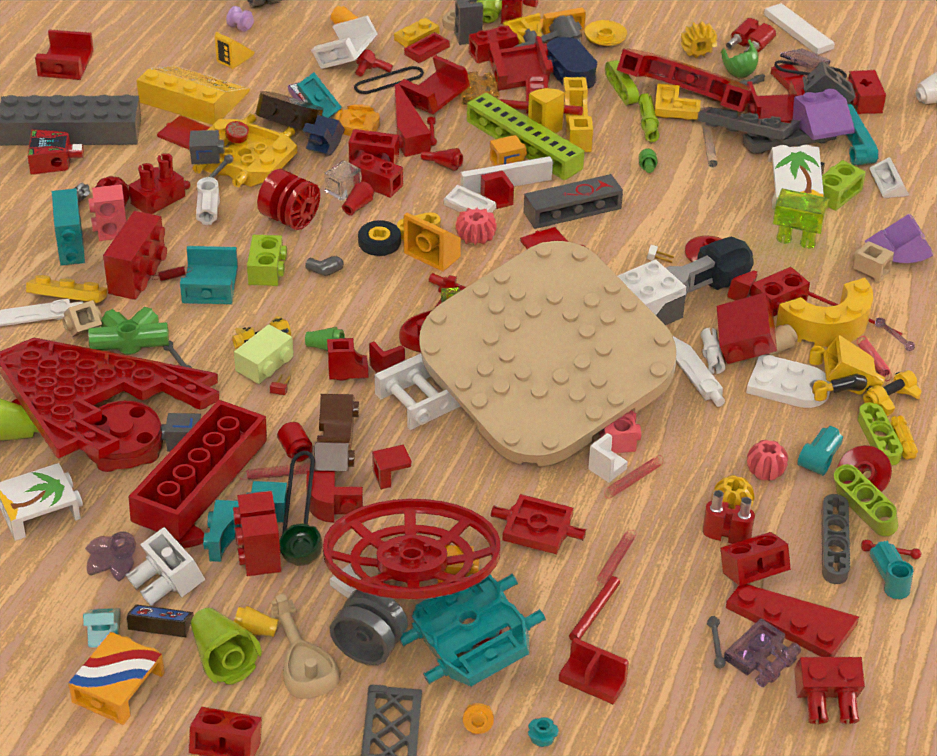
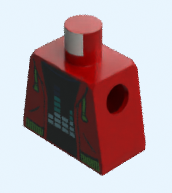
(51, 151)

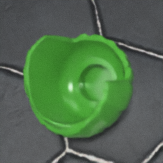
(742, 64)

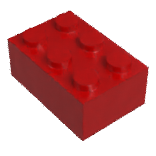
(134, 255)

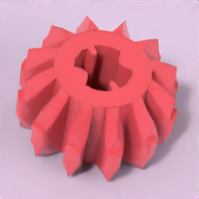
(476, 226)

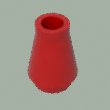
(359, 196)

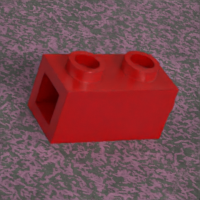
(480, 42)
(380, 174)

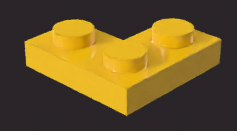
(670, 105)

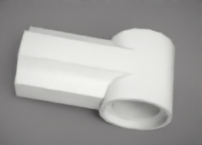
(207, 200)

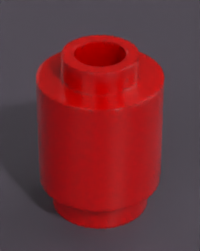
(294, 440)

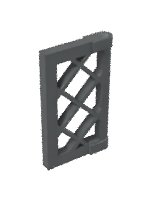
(394, 696)

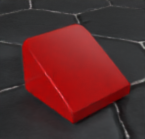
(741, 285)

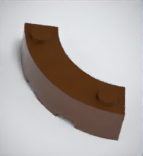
(336, 419)

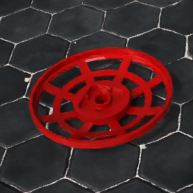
(411, 556)

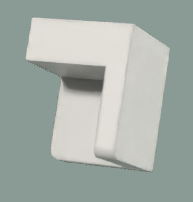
(604, 461)

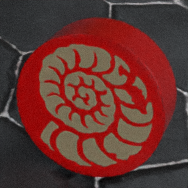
(236, 132)

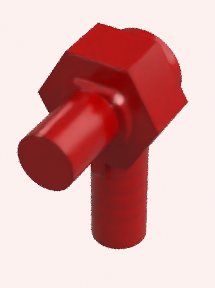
(367, 60)

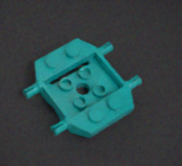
(441, 627)

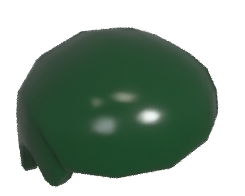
(301, 544)

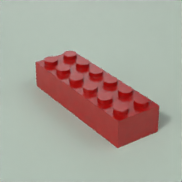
(198, 469)

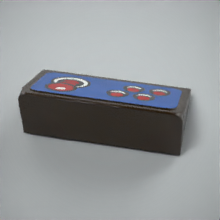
(159, 620)

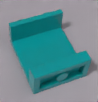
(212, 275)

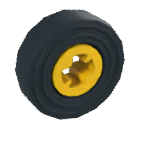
(379, 238)

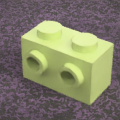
(263, 354)

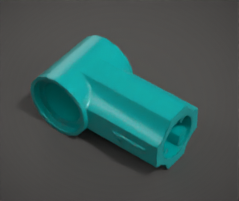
(819, 454)
(894, 571)

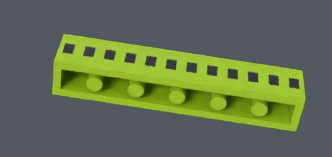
(504, 121)

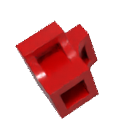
(345, 361)

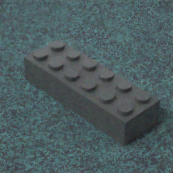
(85, 118)

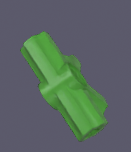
(131, 334)

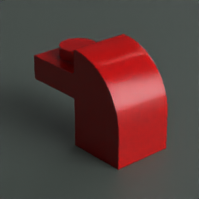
(330, 500)

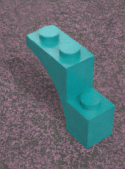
(222, 519)

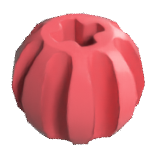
(767, 460)

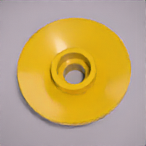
(605, 32)

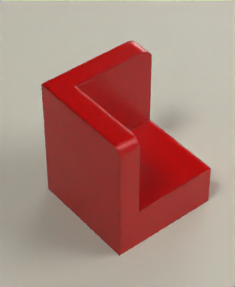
(497, 188)
(381, 360)
(389, 460)

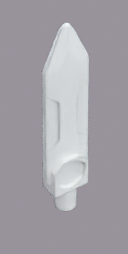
(35, 312)
(698, 373)

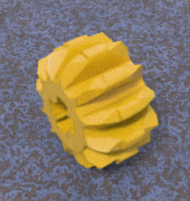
(698, 39)

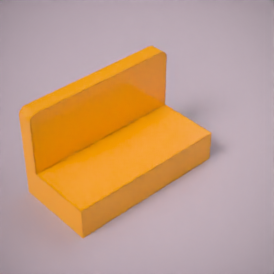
(578, 14)

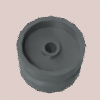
(368, 627)

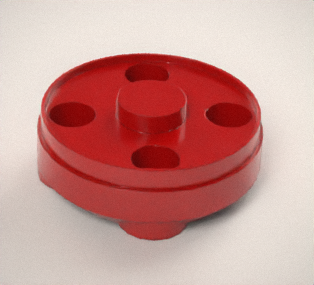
(138, 433)

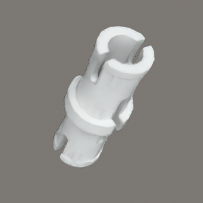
(712, 351)

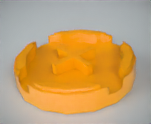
(358, 117)

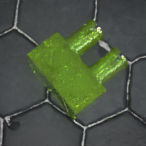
(800, 212)

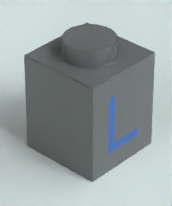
(205, 147)
(177, 427)

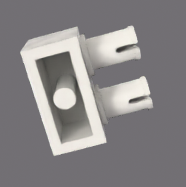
(170, 561)

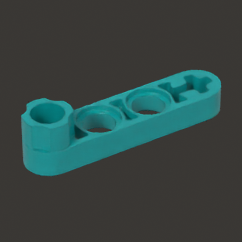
(863, 146)

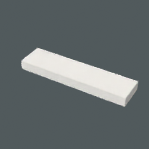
(799, 29)
(518, 173)

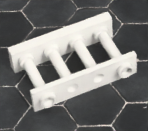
(406, 374)

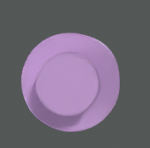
(243, 20)

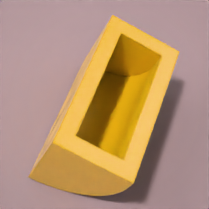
(547, 108)

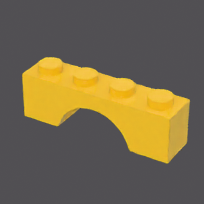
(578, 128)

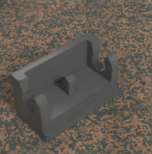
(467, 19)

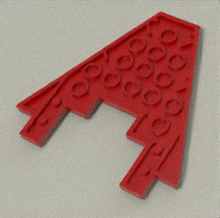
(64, 381)

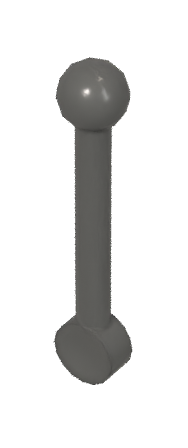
(227, 160)
(170, 348)
(714, 622)

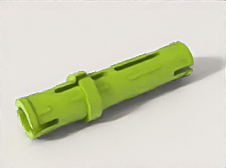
(649, 121)

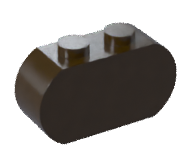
(287, 110)

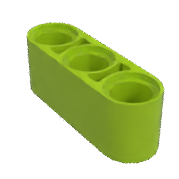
(869, 511)

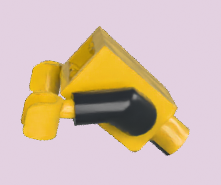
(845, 368)

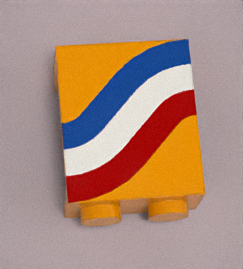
(114, 676)

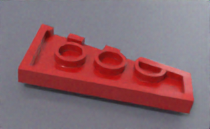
(802, 622)

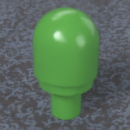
(648, 160)

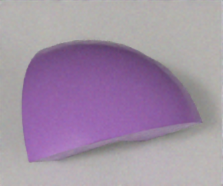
(904, 240)

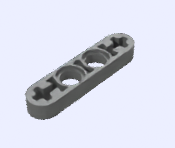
(836, 538)

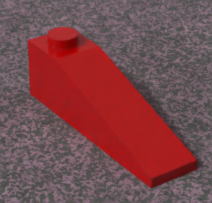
(410, 127)

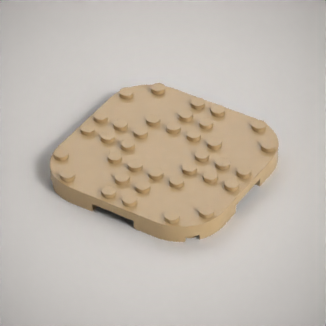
(547, 352)

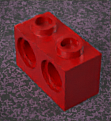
(374, 143)
(782, 287)
(755, 558)
(224, 733)

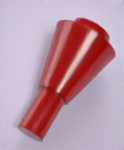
(448, 158)

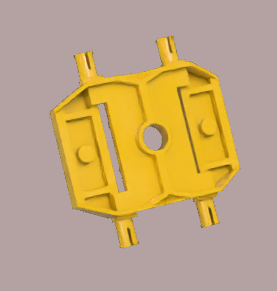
(256, 156)

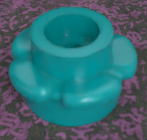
(542, 737)

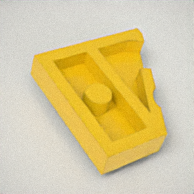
(521, 24)

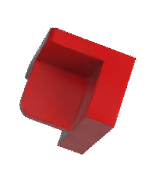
(595, 671)

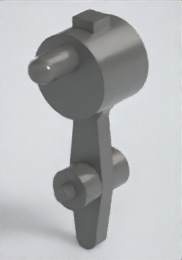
(561, 27)

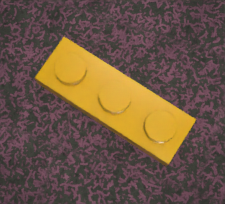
(66, 289)

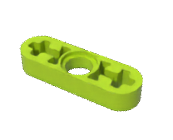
(621, 83)
(881, 423)

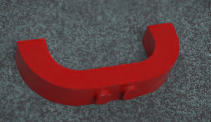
(645, 64)

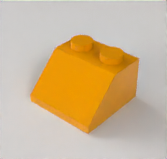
(430, 243)

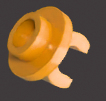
(478, 718)

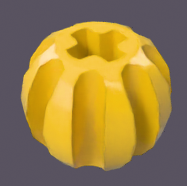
(735, 489)

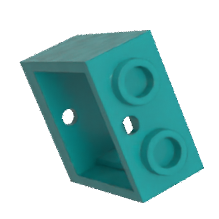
(68, 226)

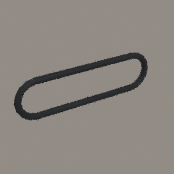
(801, 72)
(385, 75)
(290, 487)

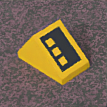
(230, 51)

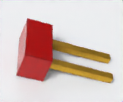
(279, 388)

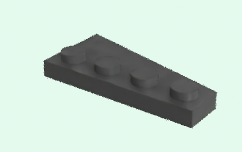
(749, 123)
(762, 143)

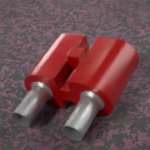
(750, 30)
(727, 522)

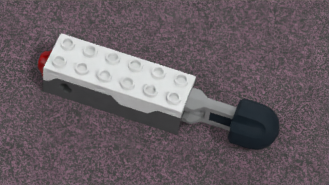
(666, 288)

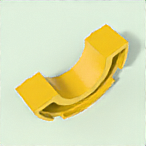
(826, 323)

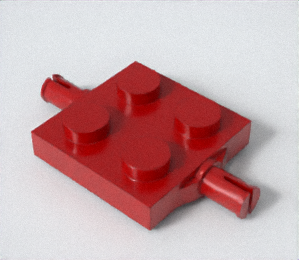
(538, 524)

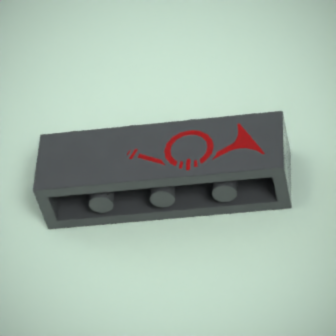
(572, 201)

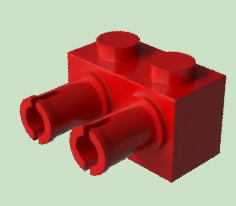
(158, 187)
(830, 678)

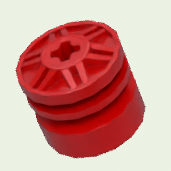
(288, 199)

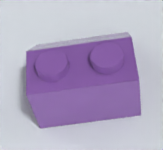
(823, 114)

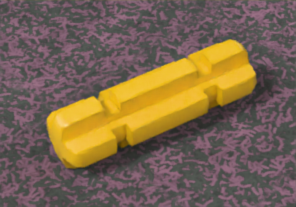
(905, 437)

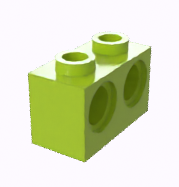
(842, 183)
(266, 259)

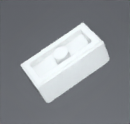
(888, 179)

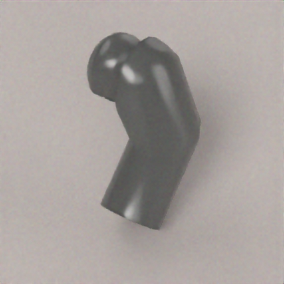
(325, 267)

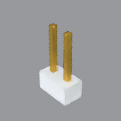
(653, 250)

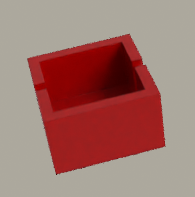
(257, 533)

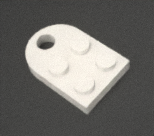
(785, 381)

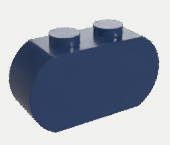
(571, 60)

